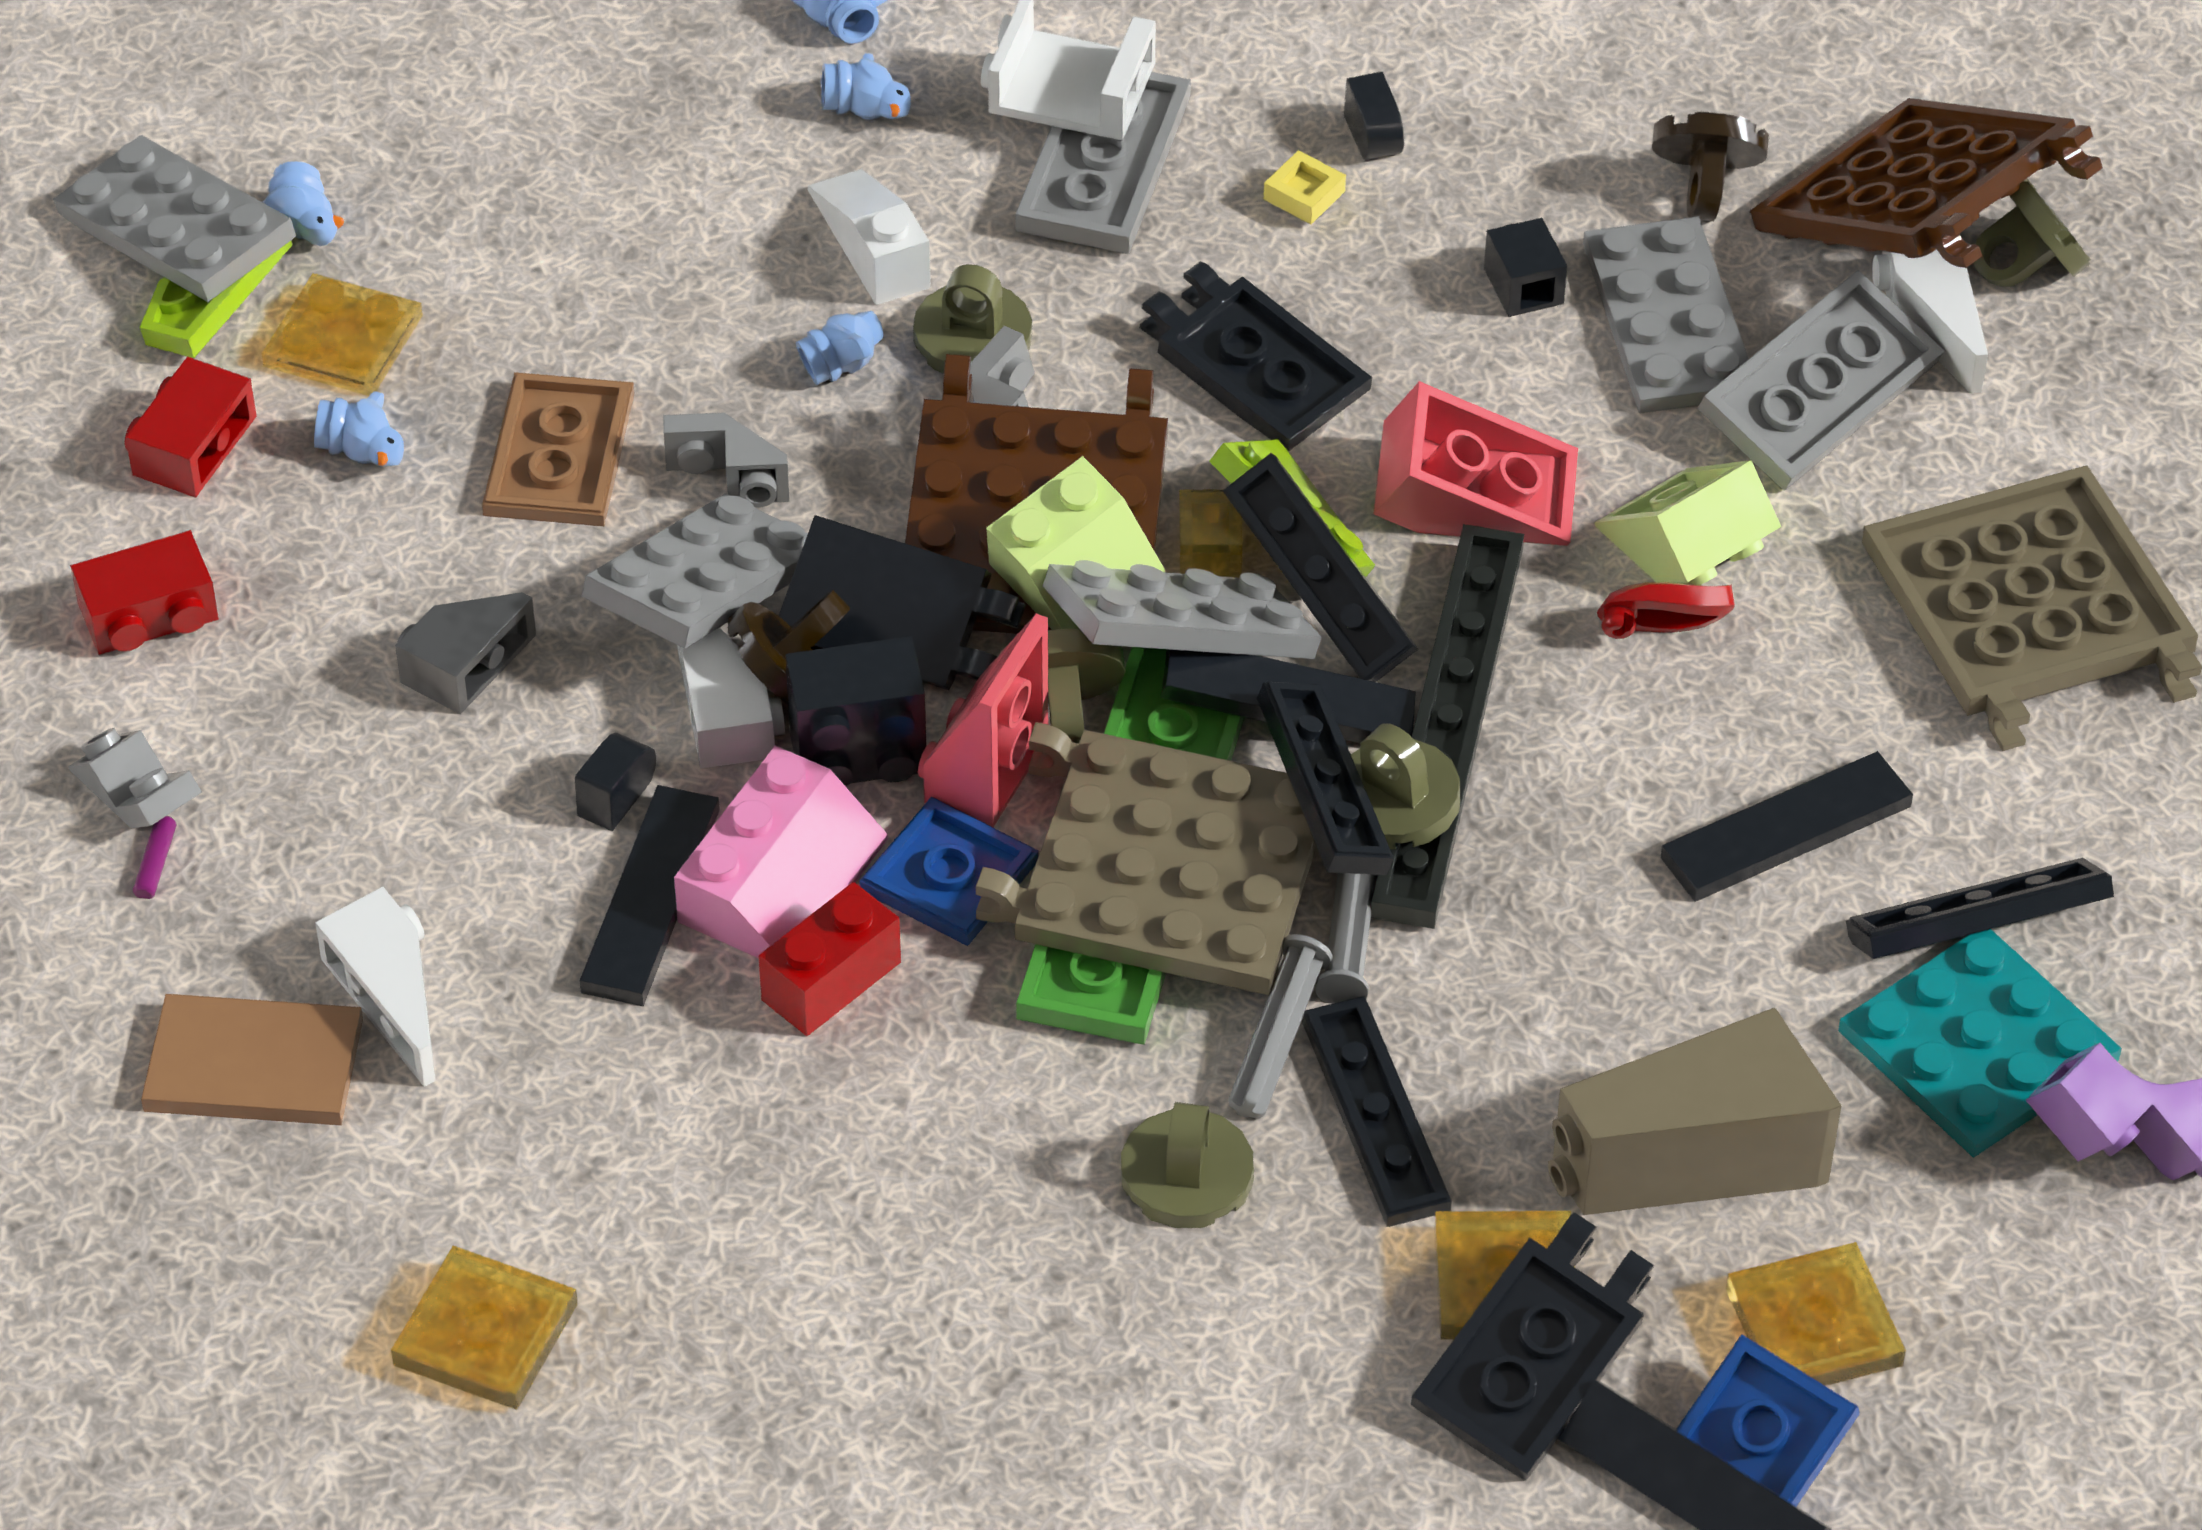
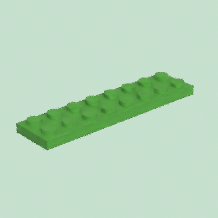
(1098, 993)

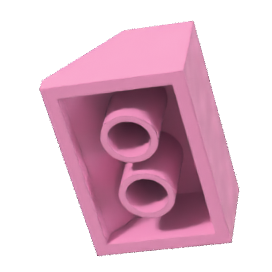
(776, 854)

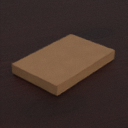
(558, 449)
(252, 1059)

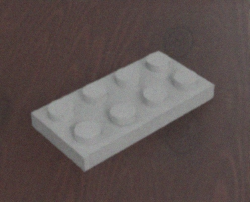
(1099, 186)
(175, 218)
(1665, 310)
(1820, 380)
(699, 570)
(1181, 610)

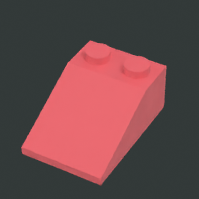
(1469, 466)
(989, 732)

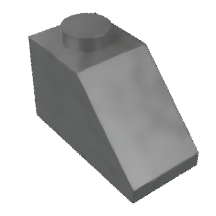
(464, 647)

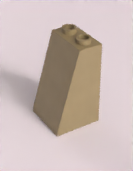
(1697, 1123)

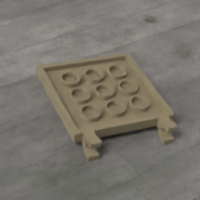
(2032, 596)
(1160, 861)

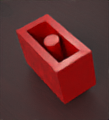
(190, 426)
(145, 593)
(830, 958)

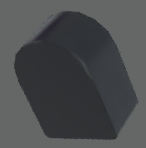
(1373, 116)
(613, 780)

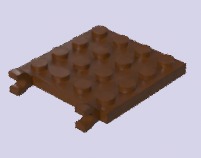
(1922, 178)
(990, 457)

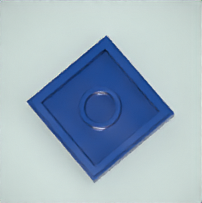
(936, 866)
(1769, 1419)

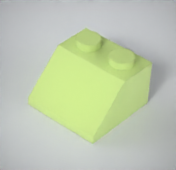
(1694, 522)
(1062, 523)

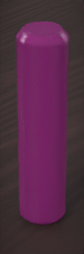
(154, 858)

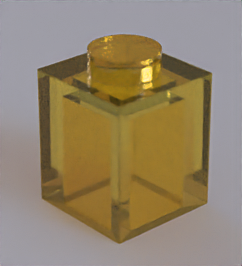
(1209, 533)

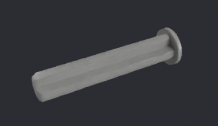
(1348, 939)
(1278, 1024)

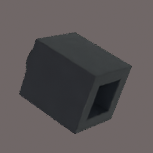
(1525, 267)

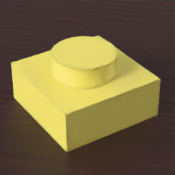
(1304, 187)

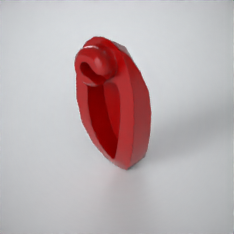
(1663, 608)

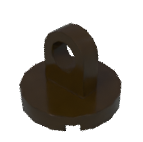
(1709, 146)
(770, 637)

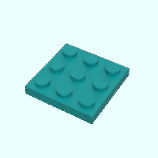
(1972, 1038)

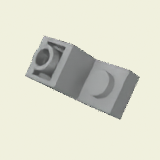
(1002, 370)
(720, 442)
(131, 778)

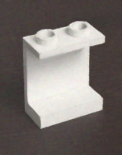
(1067, 78)

